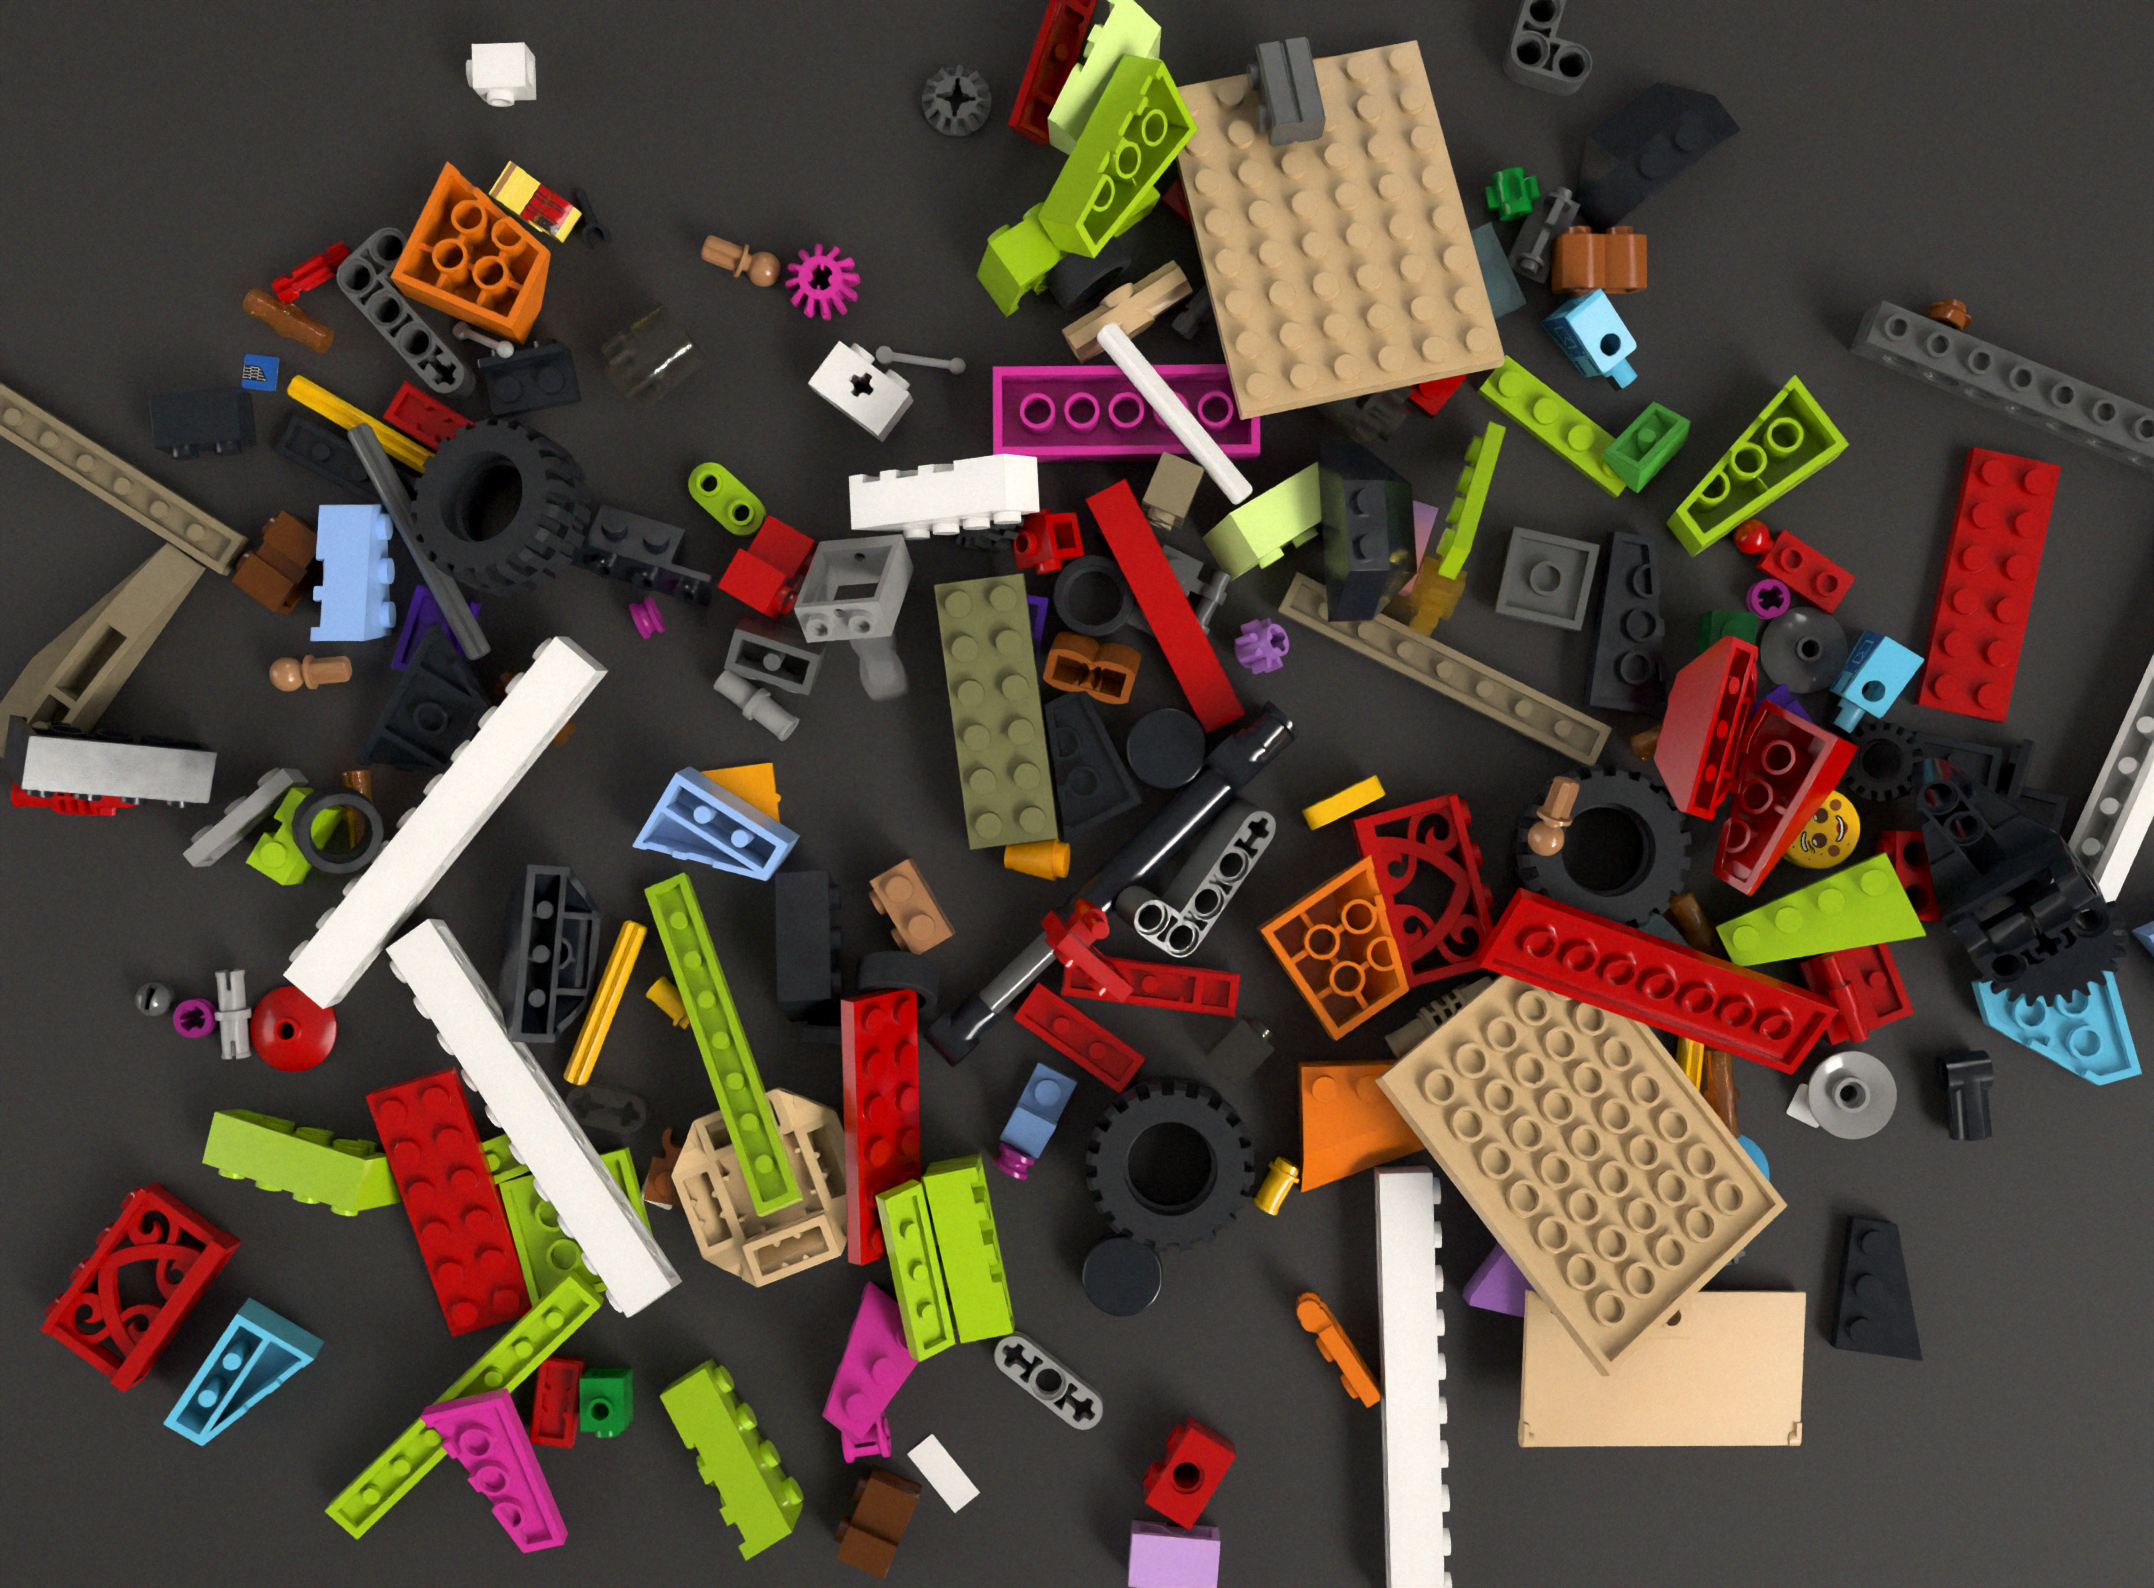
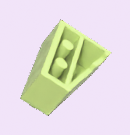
(1268, 524)

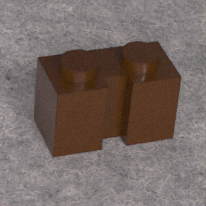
(283, 564)
(878, 1521)

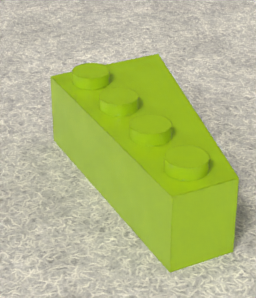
(1118, 156)
(1025, 255)
(1768, 460)
(1832, 914)
(301, 1161)
(968, 1248)
(734, 1456)

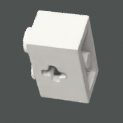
(873, 412)

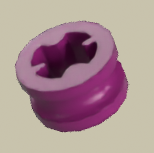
(1782, 597)
(647, 617)
(181, 1018)
(1013, 1161)

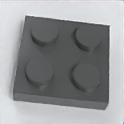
(1546, 579)

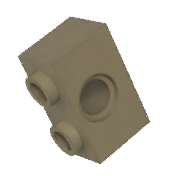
(1171, 491)

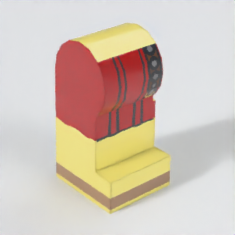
(534, 203)

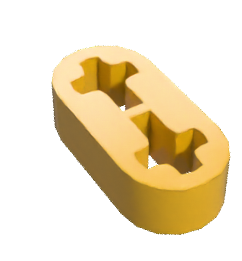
(1343, 802)

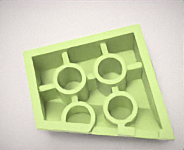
(1127, 32)

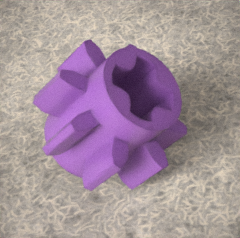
(1261, 646)

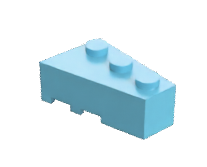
(244, 1366)

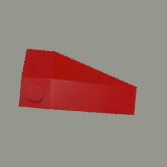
(1779, 786)

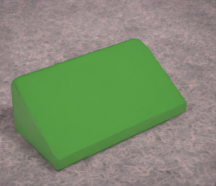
(1647, 445)

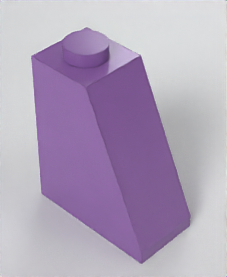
(1498, 1285)

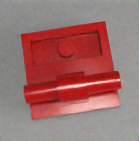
(1074, 947)
(1861, 985)

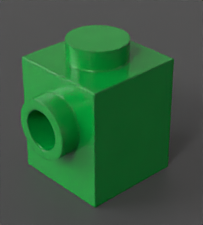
(606, 1401)

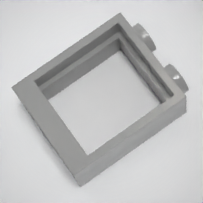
(838, 565)

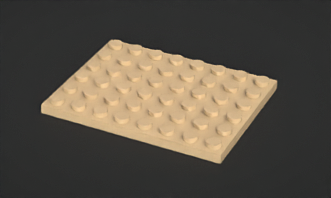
(1337, 254)
(1583, 1158)

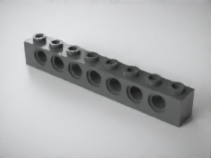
(2007, 384)

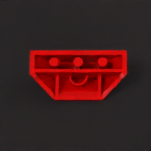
(1706, 725)

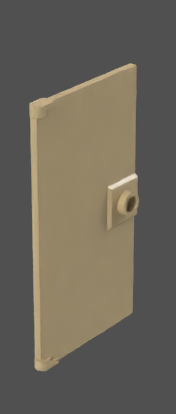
(1707, 1377)

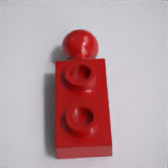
(1794, 564)

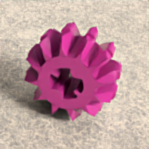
(839, 279)

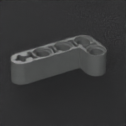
(1547, 49)
(410, 324)
(1240, 834)

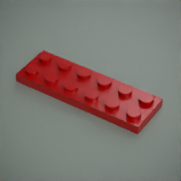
(1986, 585)
(878, 1109)
(451, 1200)

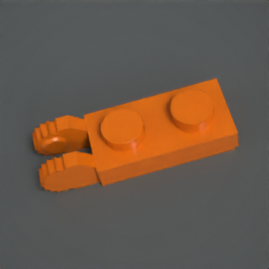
(1337, 1346)

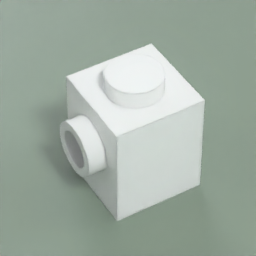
(502, 73)

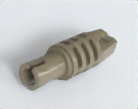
(1432, 1017)

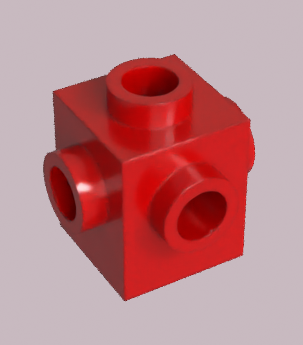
(1047, 541)

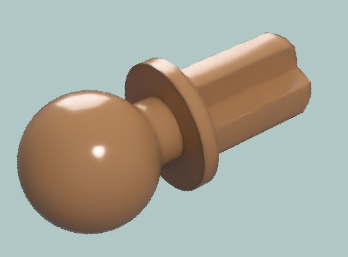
(761, 267)
(290, 673)
(1546, 835)

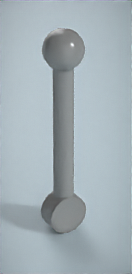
(464, 331)
(886, 356)

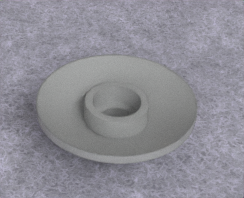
(1871, 1101)

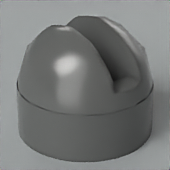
(161, 1001)

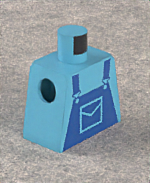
(1593, 337)
(1886, 669)

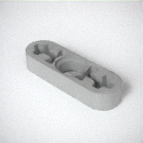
(1049, 1398)

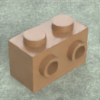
(912, 908)

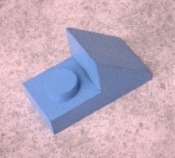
(1038, 1109)

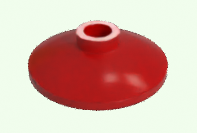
(313, 1030)

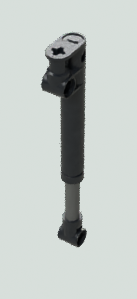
(1223, 777)

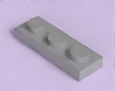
(243, 817)

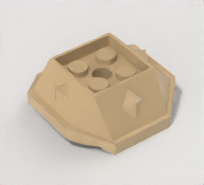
(722, 1207)

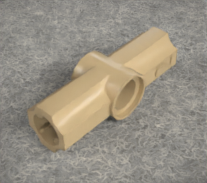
(1130, 308)

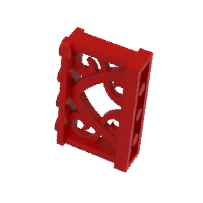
(1466, 880)
(139, 1347)

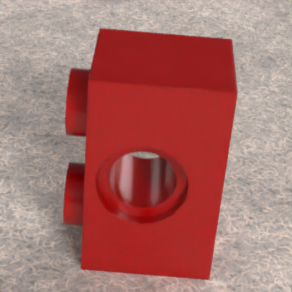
(1186, 1497)

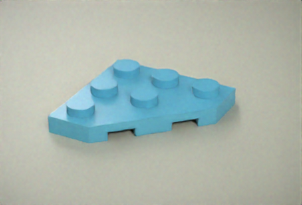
(2081, 1036)

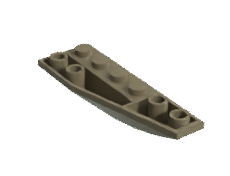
(96, 654)

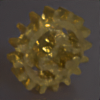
(1433, 596)

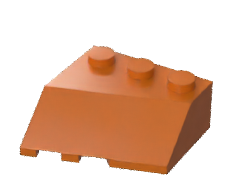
(474, 261)
(1339, 949)
(1347, 1121)

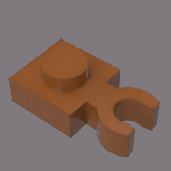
(660, 1184)

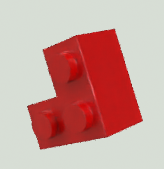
(770, 568)

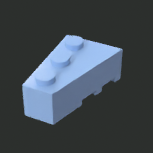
(355, 573)
(715, 827)

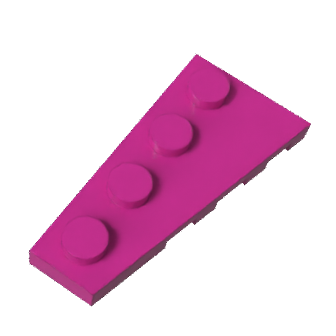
(501, 1464)

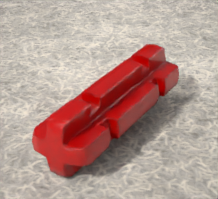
(310, 272)

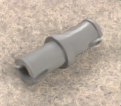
(756, 704)
(233, 1013)

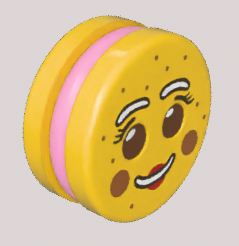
(1827, 836)

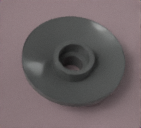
(1783, 656)

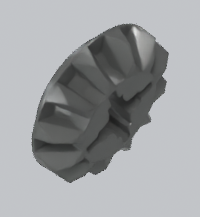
(970, 115)

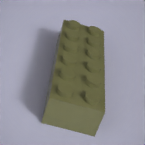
(996, 711)

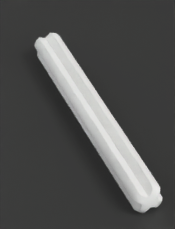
(1174, 413)

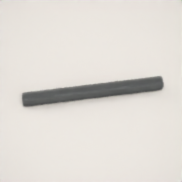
(399, 507)

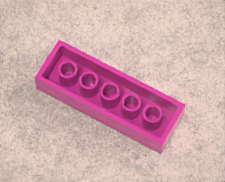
(1103, 417)

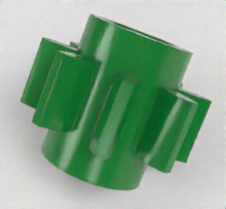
(1511, 194)

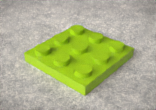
(540, 1242)

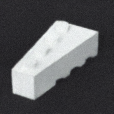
(946, 496)

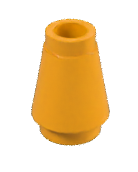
(1039, 858)

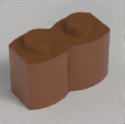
(1598, 261)
(1083, 664)

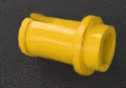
(670, 1001)
(1276, 1185)

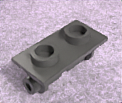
(1549, 218)

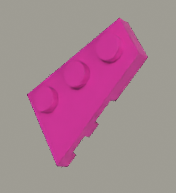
(871, 1367)

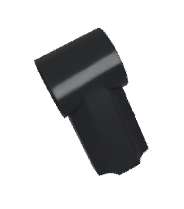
(1965, 1083)

